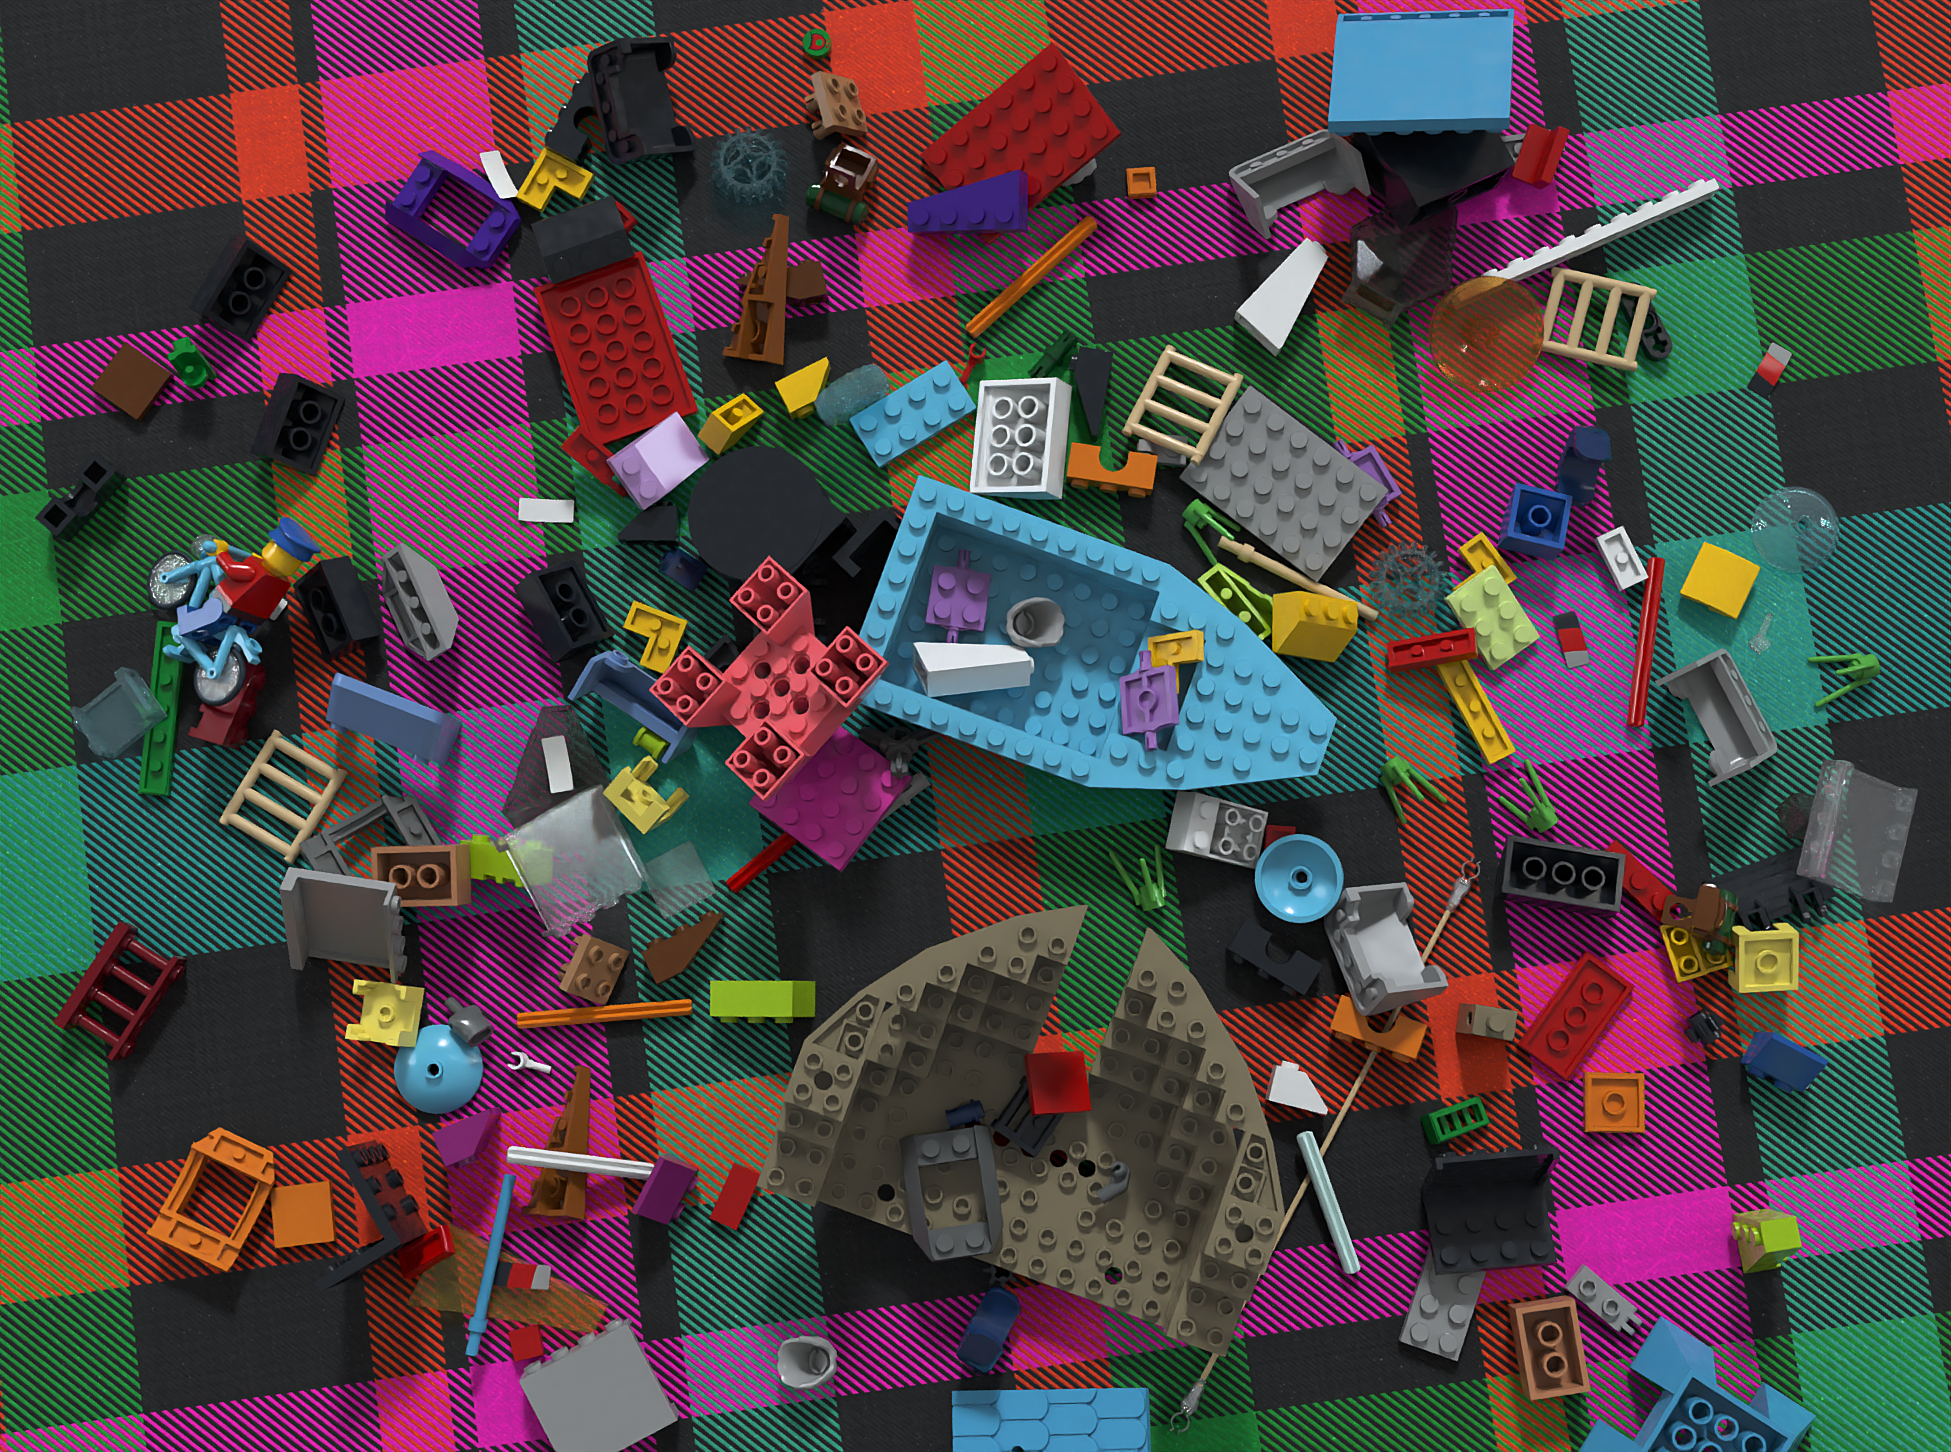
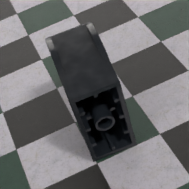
(1431, 172)
(761, 507)

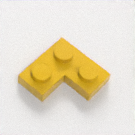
(553, 173)
(1481, 554)
(664, 634)
(1177, 649)

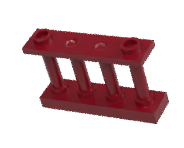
(91, 989)

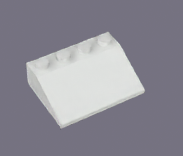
(1021, 438)

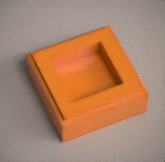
(1141, 183)

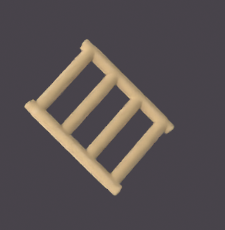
(1616, 289)
(1207, 429)
(259, 767)

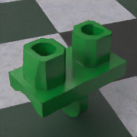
(190, 363)

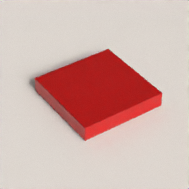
(1057, 1083)

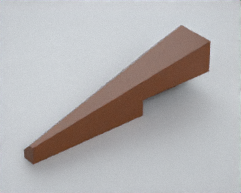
(762, 322)
(562, 1192)

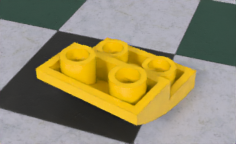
(1720, 580)
(1687, 956)

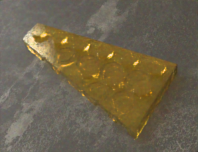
(457, 1281)

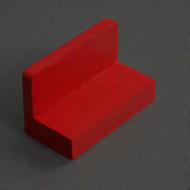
(1539, 155)

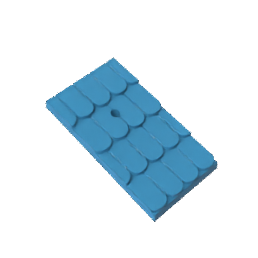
(1052, 1420)

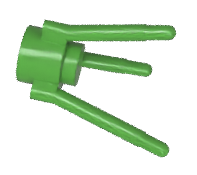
(1199, 515)
(1859, 668)
(1399, 771)
(1543, 813)
(1151, 895)

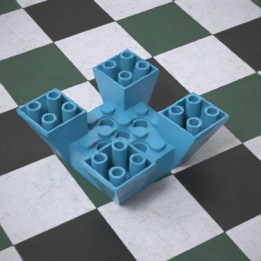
(1697, 1404)

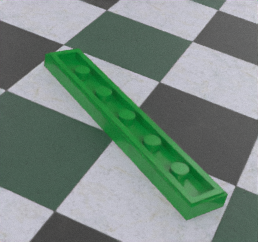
(161, 740)

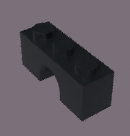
(564, 137)
(95, 486)
(1294, 974)

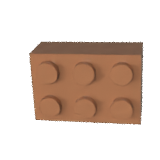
(425, 873)
(1549, 1347)

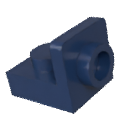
(682, 568)

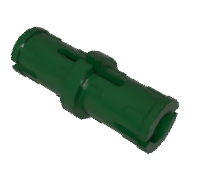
(1053, 356)

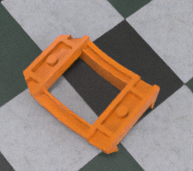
(194, 1238)

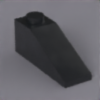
(1090, 379)

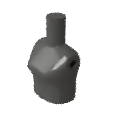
(468, 1023)

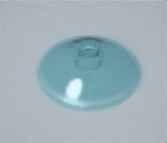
(1783, 542)

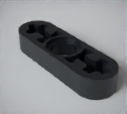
(1661, 335)

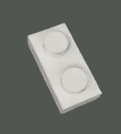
(1621, 558)

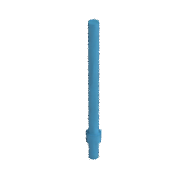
(478, 1323)

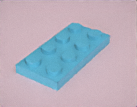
(912, 414)

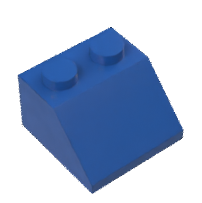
(1535, 522)
(1782, 1061)

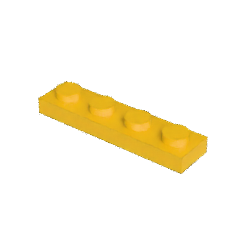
(1476, 710)

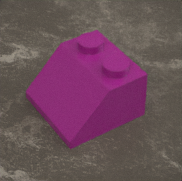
(467, 1138)
(666, 1189)

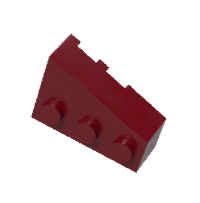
(228, 723)

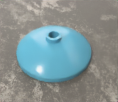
(1278, 881)
(458, 1073)

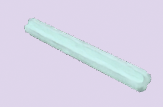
(1328, 1202)

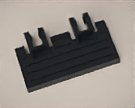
(1768, 885)

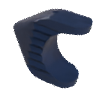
(1580, 463)
(987, 1330)

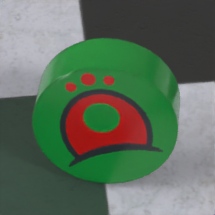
(817, 44)

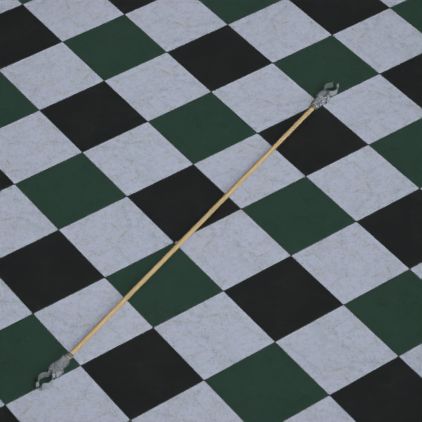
(1459, 889)

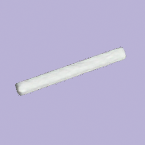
(579, 1162)

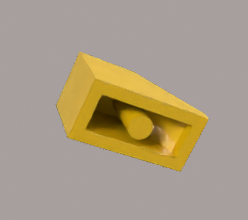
(803, 387)
(729, 423)

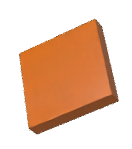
(1613, 1102)
(303, 1214)

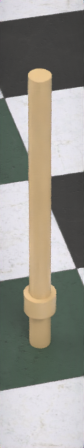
(1246, 553)

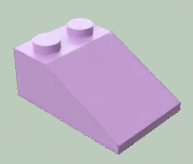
(658, 461)

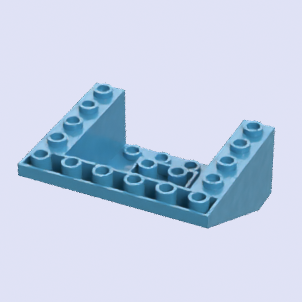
(1422, 72)

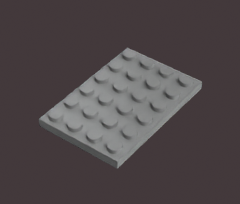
(1284, 484)

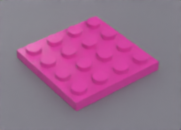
(835, 798)

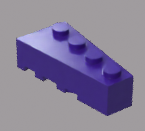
(977, 208)

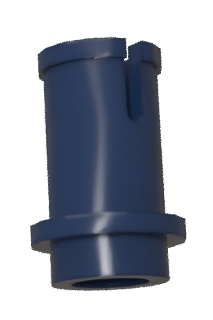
(965, 1114)

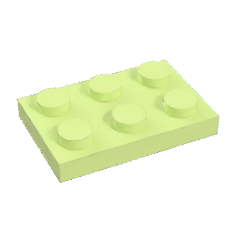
(1496, 616)

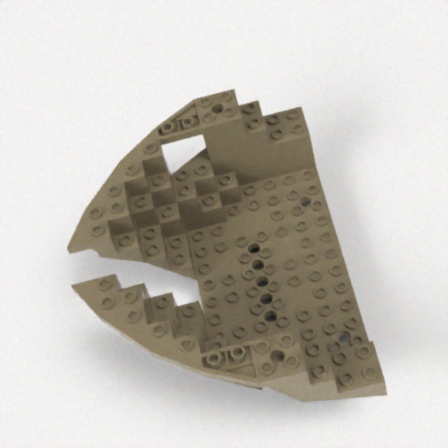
(1160, 1099)

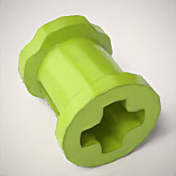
(651, 742)

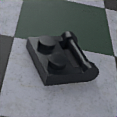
(1032, 1130)

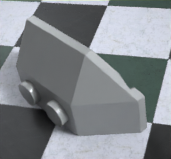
(418, 602)

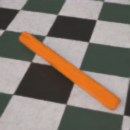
(1031, 276)
(604, 1013)

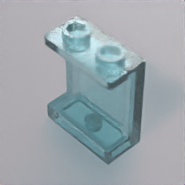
(118, 714)

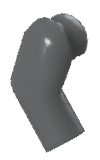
(1118, 1182)

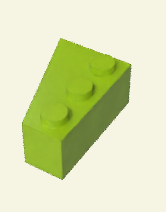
(1765, 1238)

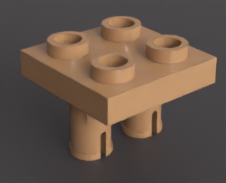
(838, 105)
(592, 969)

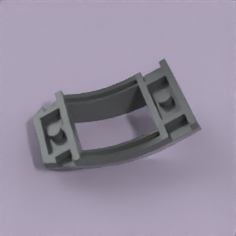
(403, 811)
(944, 1149)

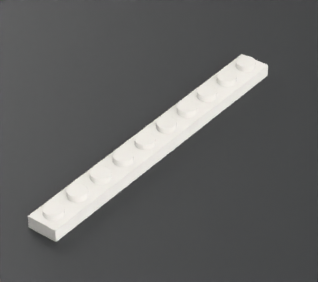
(1597, 235)

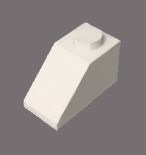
(1294, 1088)

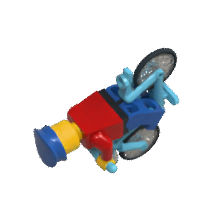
(233, 607)

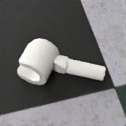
(527, 1063)

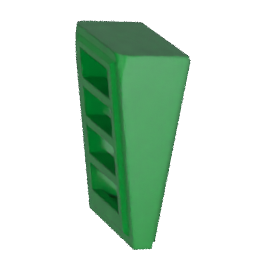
(1440, 1131)

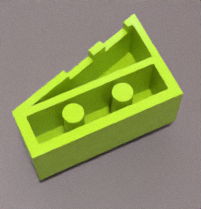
(1239, 598)
(489, 863)
(762, 1000)

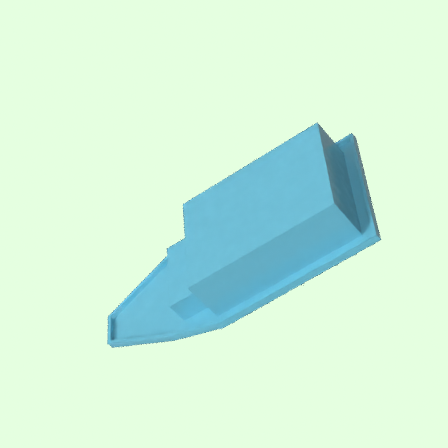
(1237, 709)

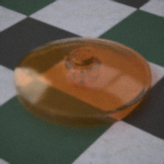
(1486, 333)

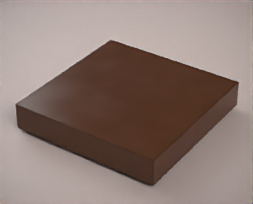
(132, 381)

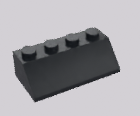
(1560, 876)

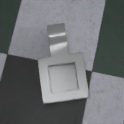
(1165, 455)

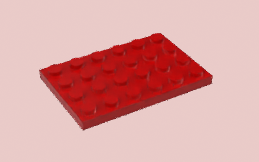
(1031, 123)
(616, 350)

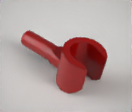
(973, 360)

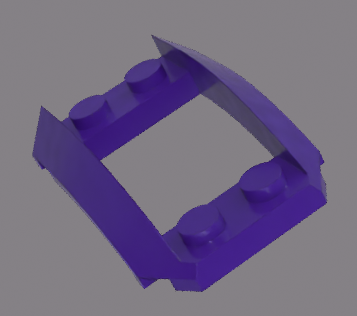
(420, 191)

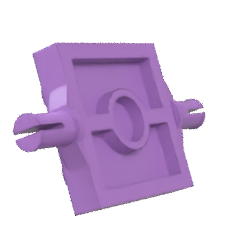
(1372, 464)
(958, 598)
(1149, 700)

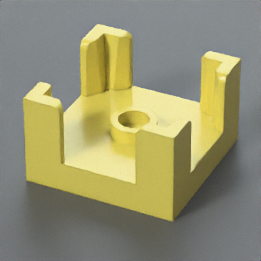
(639, 800)
(1765, 959)
(388, 1013)

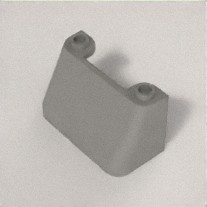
(1379, 950)

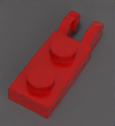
(592, 457)

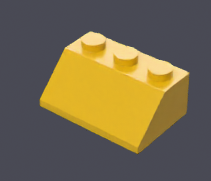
(1312, 625)

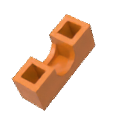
(1134, 478)
(1403, 1039)

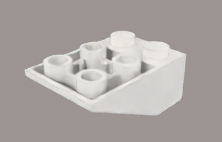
(1216, 829)

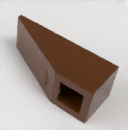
(803, 286)
(676, 954)

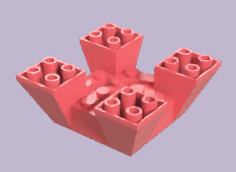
(818, 678)

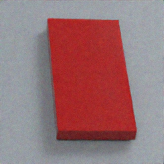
(1575, 1015)

